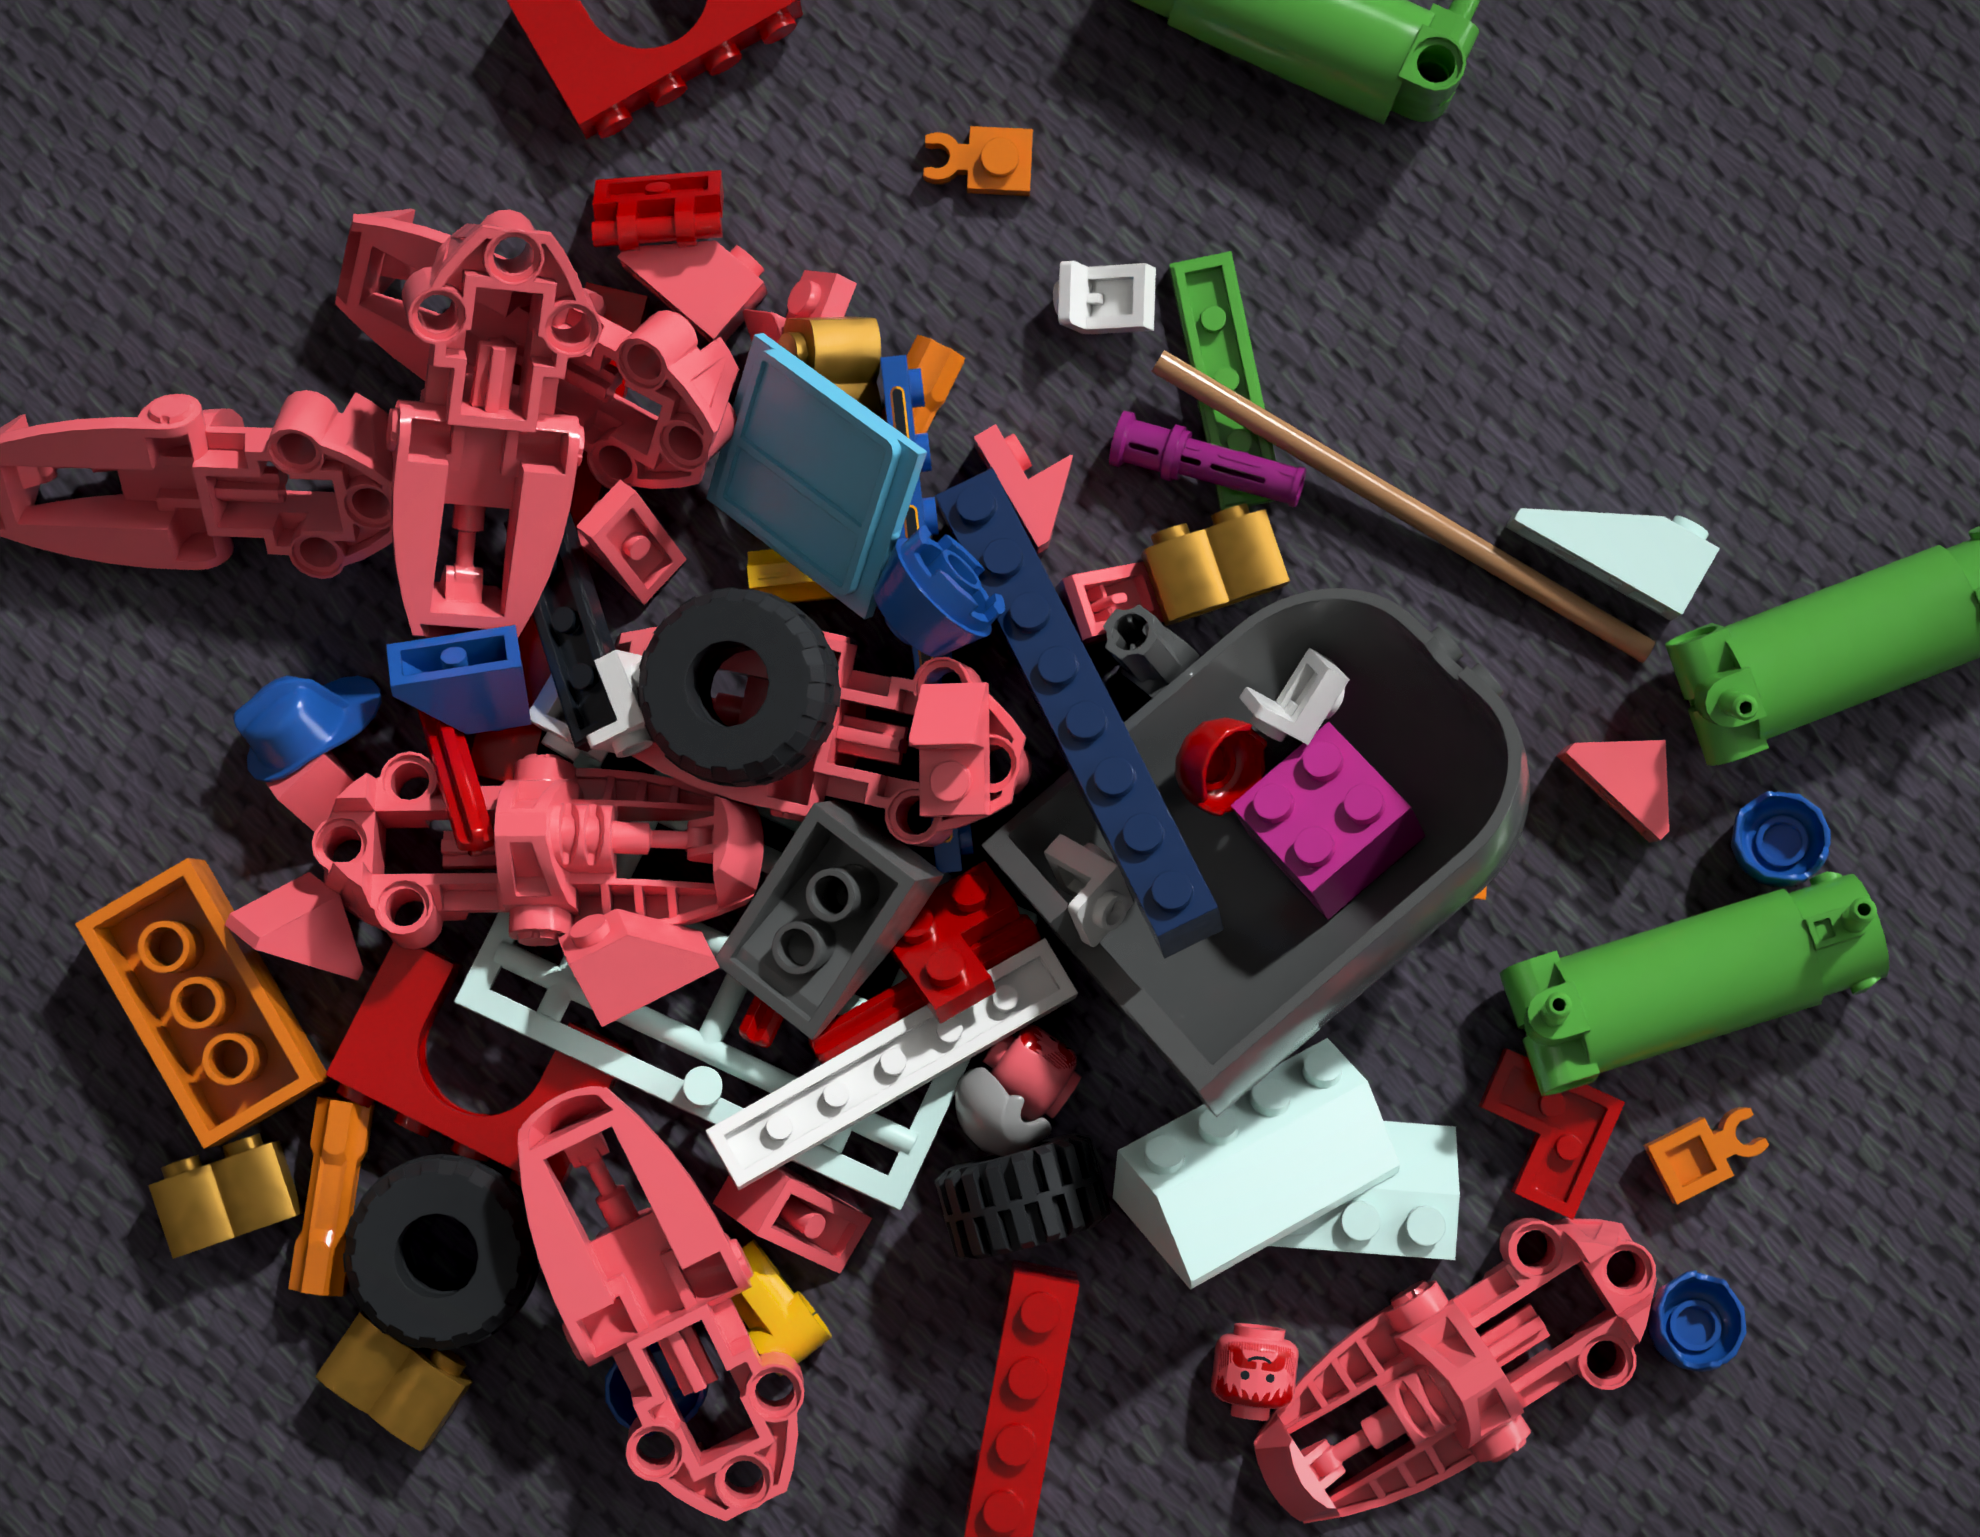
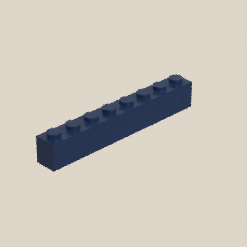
(1082, 718)

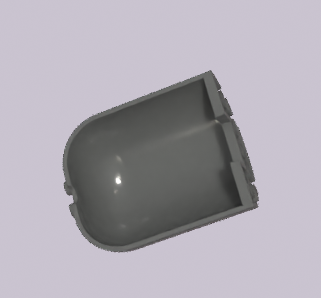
(1279, 967)

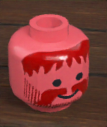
(1036, 1069)
(1254, 1370)

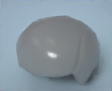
(994, 1116)

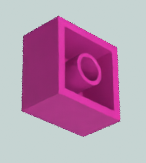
(1328, 820)

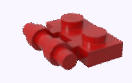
(657, 209)

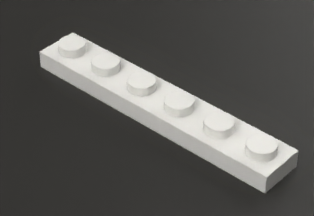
(887, 1068)

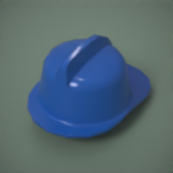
(300, 720)

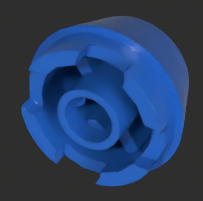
(935, 595)

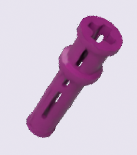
(1169, 454)

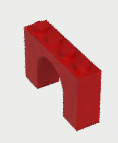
(610, 80)
(388, 1063)
(1022, 1401)

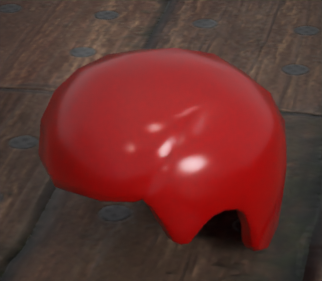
(1219, 764)

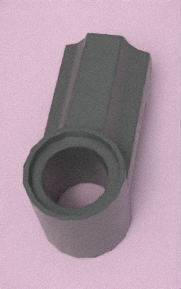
(1146, 650)

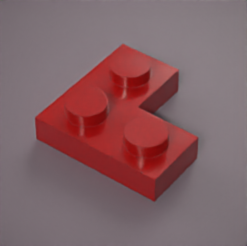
(937, 944)
(1568, 1130)

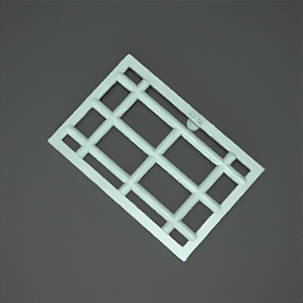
(702, 1086)

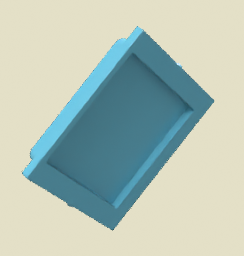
(815, 474)

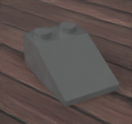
(827, 915)

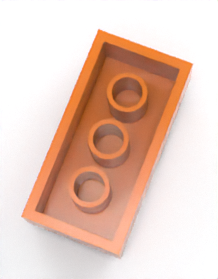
(202, 1002)

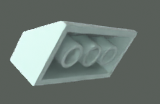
(1258, 1171)
(1404, 1214)

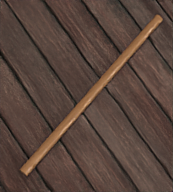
(1403, 506)

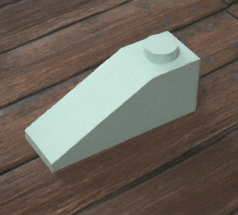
(1637, 555)

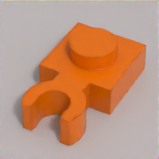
(994, 160)
(1695, 1156)

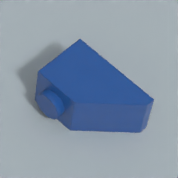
(463, 679)

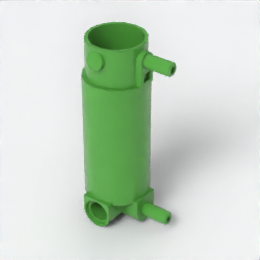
(1343, 50)
(1829, 649)
(1694, 979)

